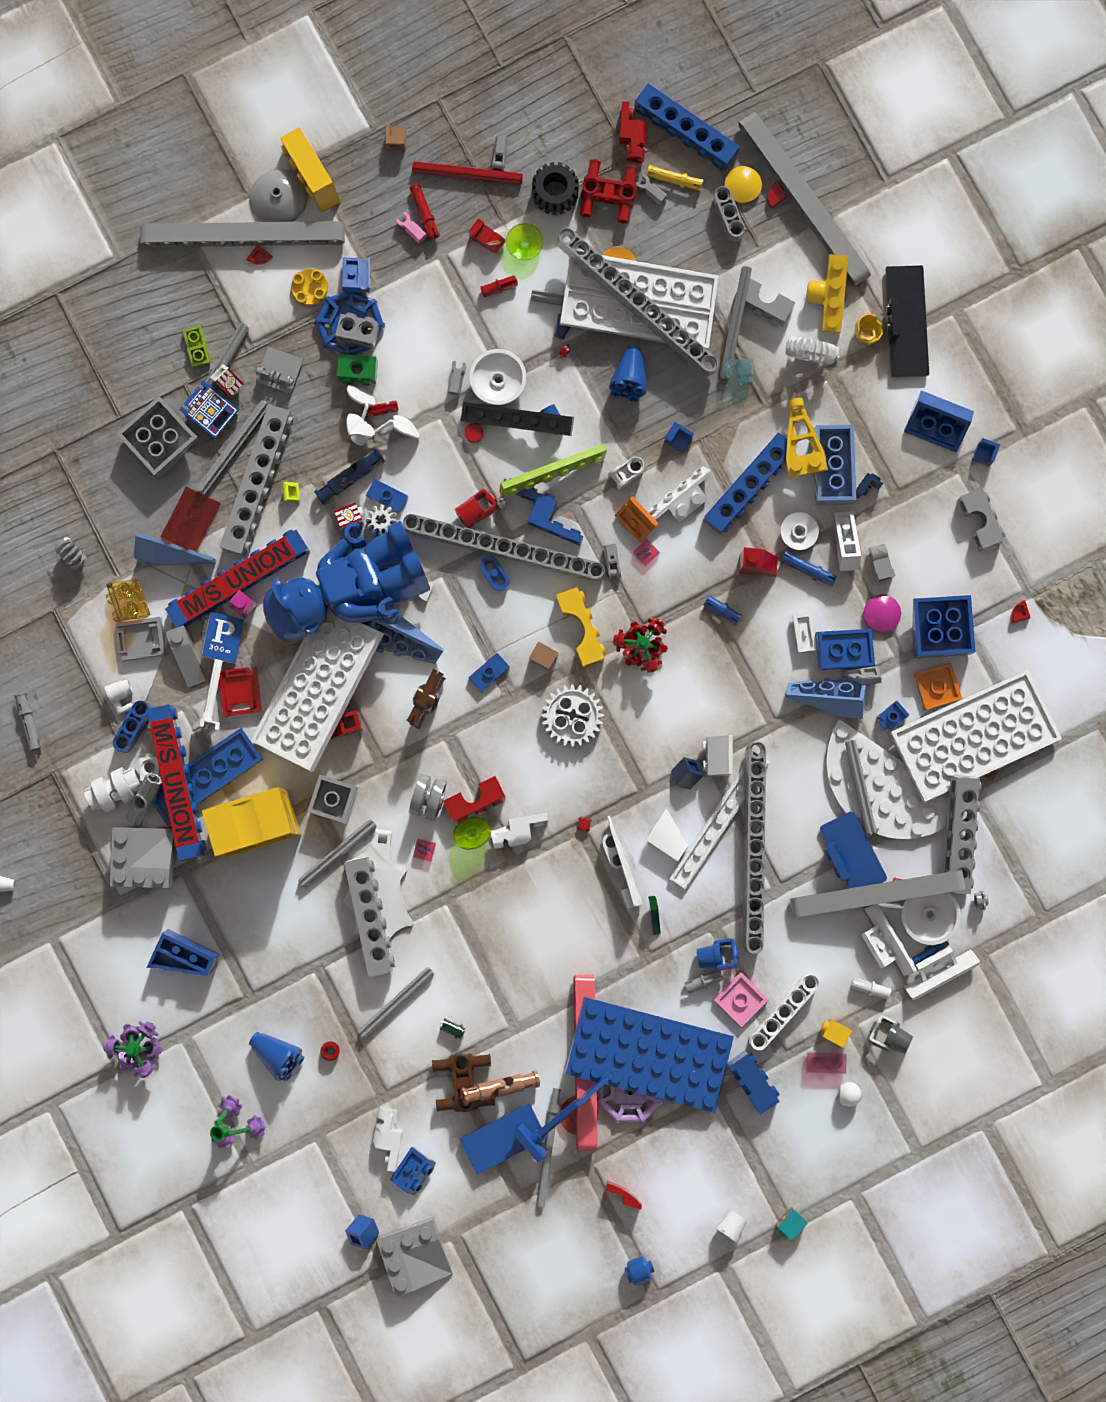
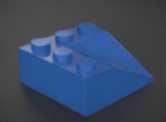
(943, 627)

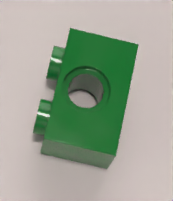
(347, 363)

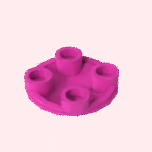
(882, 613)

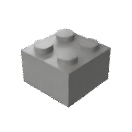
(332, 799)

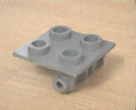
(279, 370)

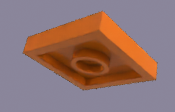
(938, 686)

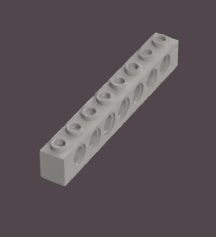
(272, 416)

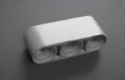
(728, 206)

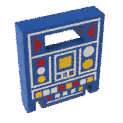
(206, 408)

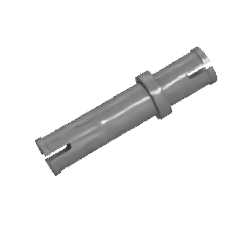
(26, 716)

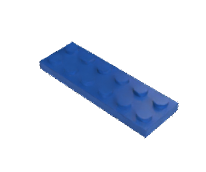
(216, 769)

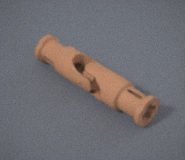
(497, 1088)

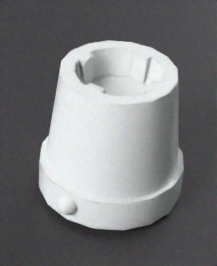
(732, 1226)

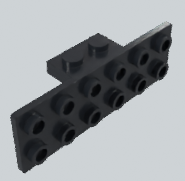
(907, 321)

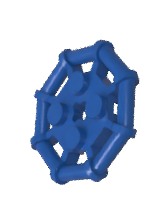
(352, 308)

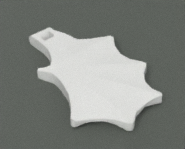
(389, 887)

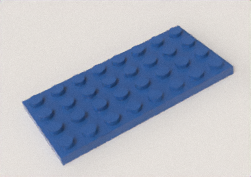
(649, 1054)

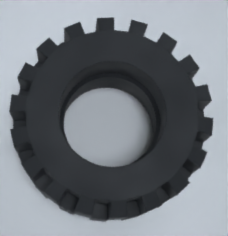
(560, 174)

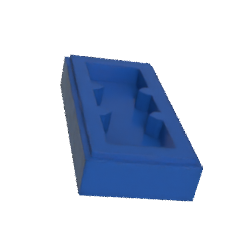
(387, 495)
(489, 672)

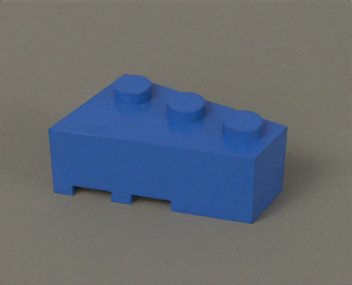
(753, 1082)

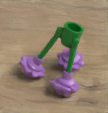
(222, 1133)

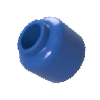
(639, 1271)

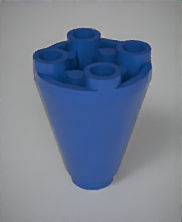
(629, 376)
(276, 1055)

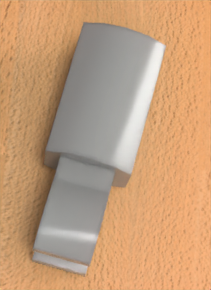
(652, 190)
(456, 379)

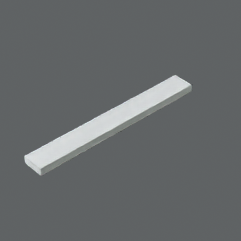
(712, 830)

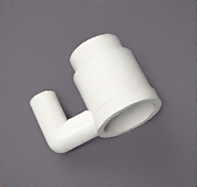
(117, 692)

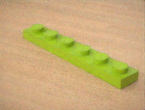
(550, 471)

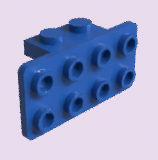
(852, 852)

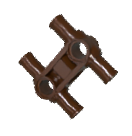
(426, 699)
(461, 1079)

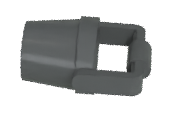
(897, 1038)

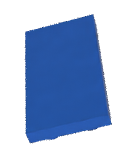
(496, 1141)

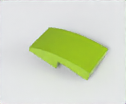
(196, 345)

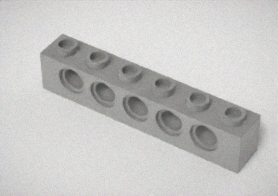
(955, 825)
(373, 965)

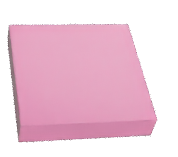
(741, 999)

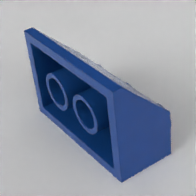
(939, 421)

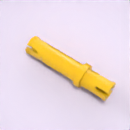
(675, 178)

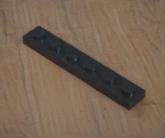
(517, 419)

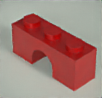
(490, 794)

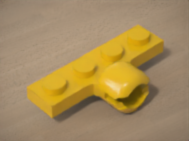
(831, 293)

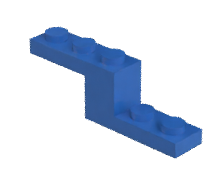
(542, 514)

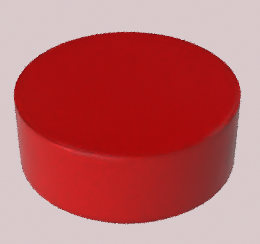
(474, 433)

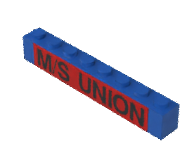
(240, 577)
(176, 783)

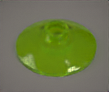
(524, 233)
(475, 827)

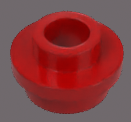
(325, 1055)

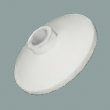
(803, 522)

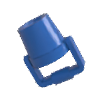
(712, 955)

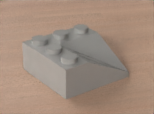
(157, 437)
(142, 857)
(414, 1256)

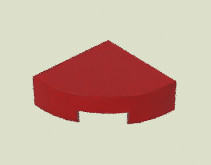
(775, 195)
(259, 256)
(1020, 612)

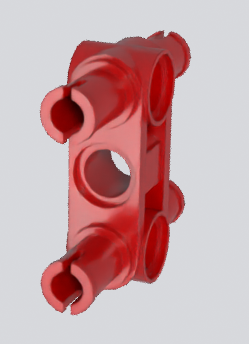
(608, 191)

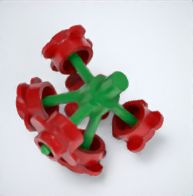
(637, 633)

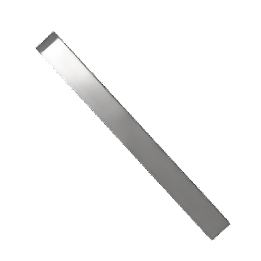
(802, 196)
(242, 234)
(633, 292)
(496, 541)
(759, 856)

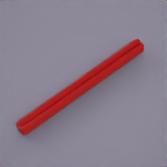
(467, 172)

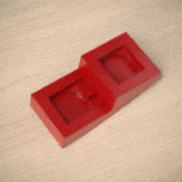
(628, 1198)

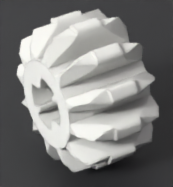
(380, 514)

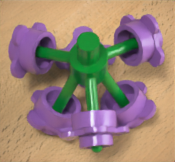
(130, 1058)

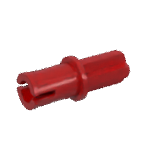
(499, 286)

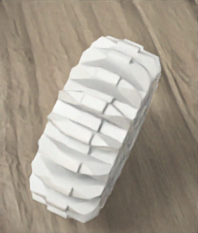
(811, 350)

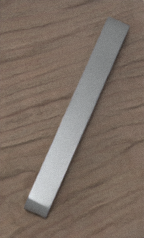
(877, 893)

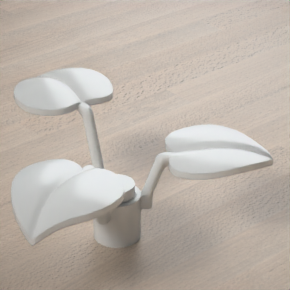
(360, 430)

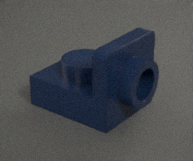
(864, 487)

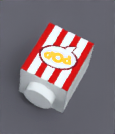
(227, 381)
(349, 514)

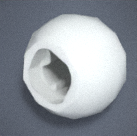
(850, 1094)

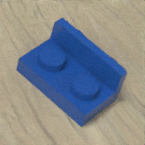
(413, 1171)

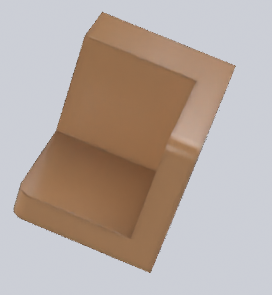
(395, 138)
(543, 656)

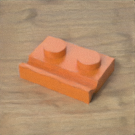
(636, 519)

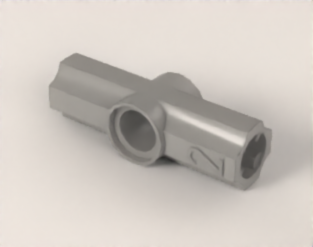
(143, 800)

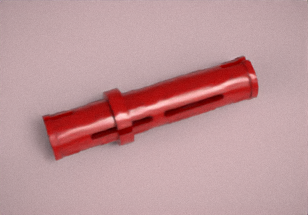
(427, 218)

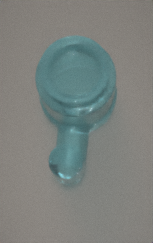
(743, 370)

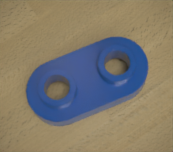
(495, 573)

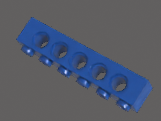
(683, 117)
(714, 517)

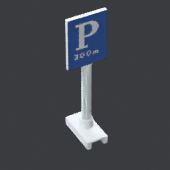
(221, 645)

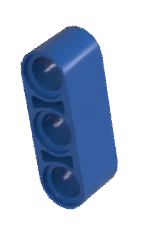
(124, 732)

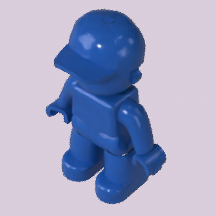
(348, 585)

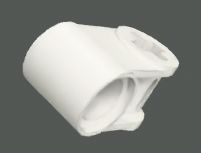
(626, 473)

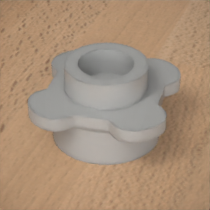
(981, 900)

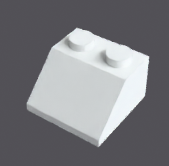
(718, 755)

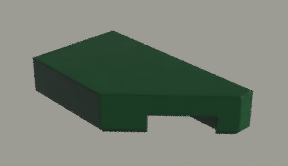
(654, 914)

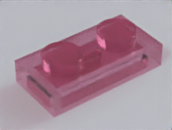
(826, 1062)

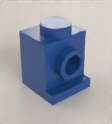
(884, 717)

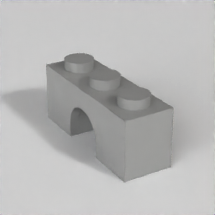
(776, 311)
(978, 503)

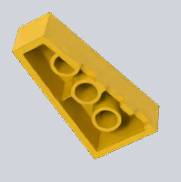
(309, 169)

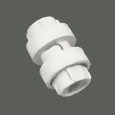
(106, 793)

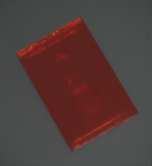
(190, 519)

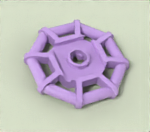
(627, 1101)

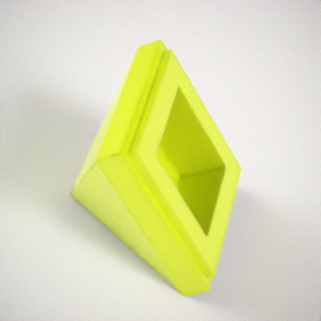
(291, 491)

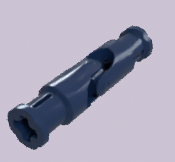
(352, 474)

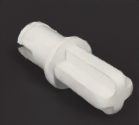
(871, 988)

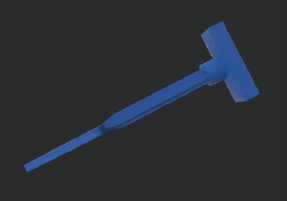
(531, 1140)

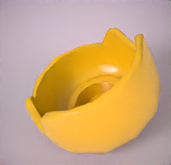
(868, 329)

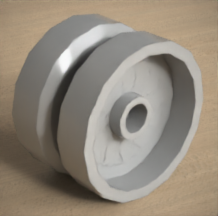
(427, 797)

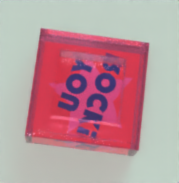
(646, 552)
(424, 850)

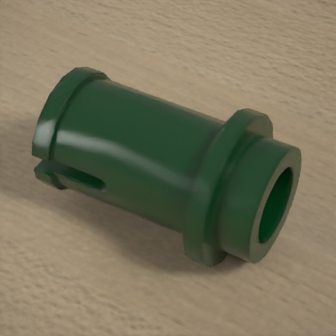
(452, 1028)

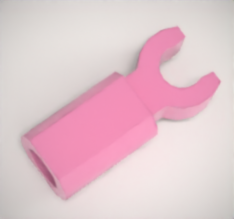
(412, 229)

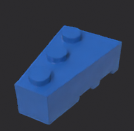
(182, 954)

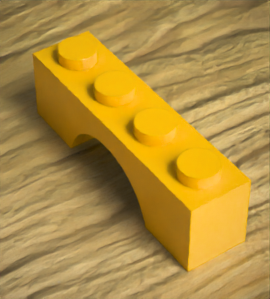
(572, 605)

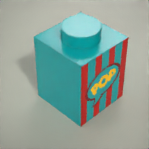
(791, 1224)

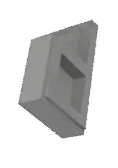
(864, 675)

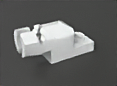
(519, 830)
(388, 1137)

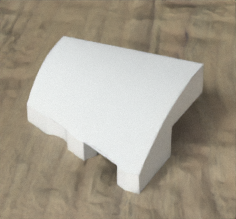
(667, 837)

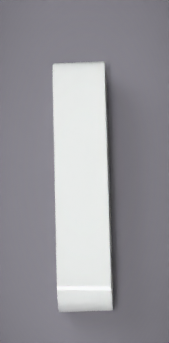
(793, 1008)

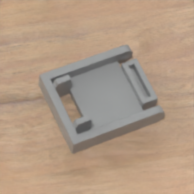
(137, 639)

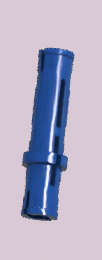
(808, 568)

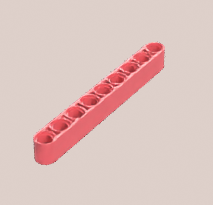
(587, 1113)

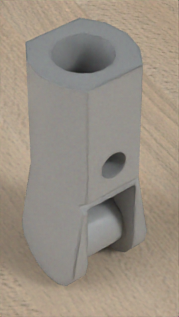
(500, 151)
(611, 558)

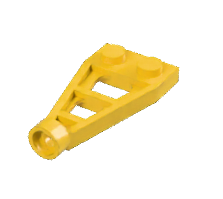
(809, 463)

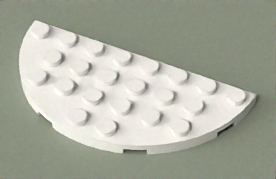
(891, 791)

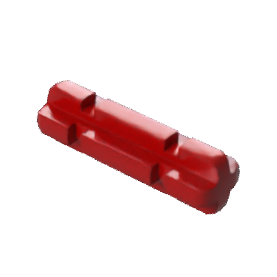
(382, 408)

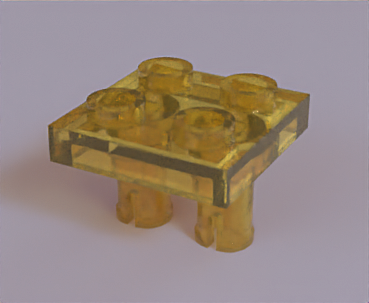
(127, 600)

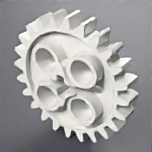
(576, 698)

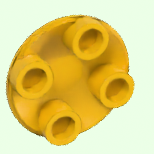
(744, 184)
(309, 286)

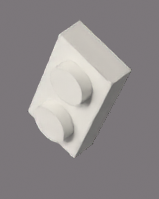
(804, 632)

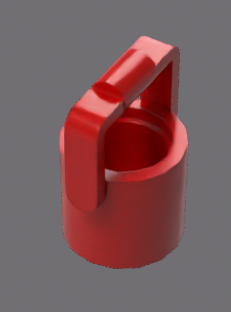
(471, 512)

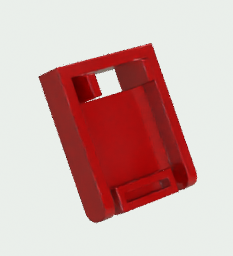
(240, 688)

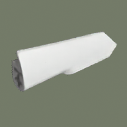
(630, 894)

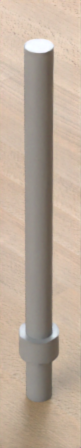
(553, 1108)

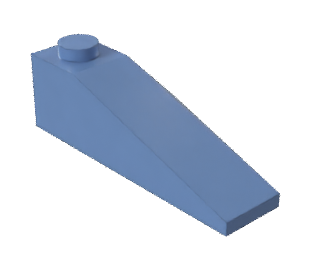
(155, 552)
(406, 640)
(838, 697)

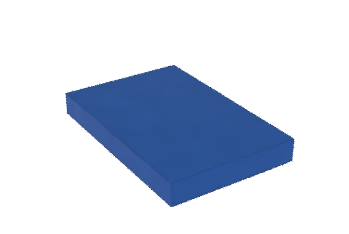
(845, 649)

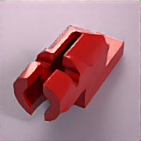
(632, 135)

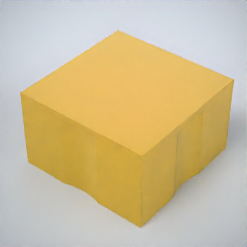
(251, 822)

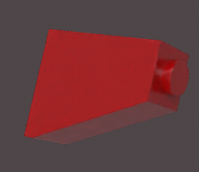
(757, 562)

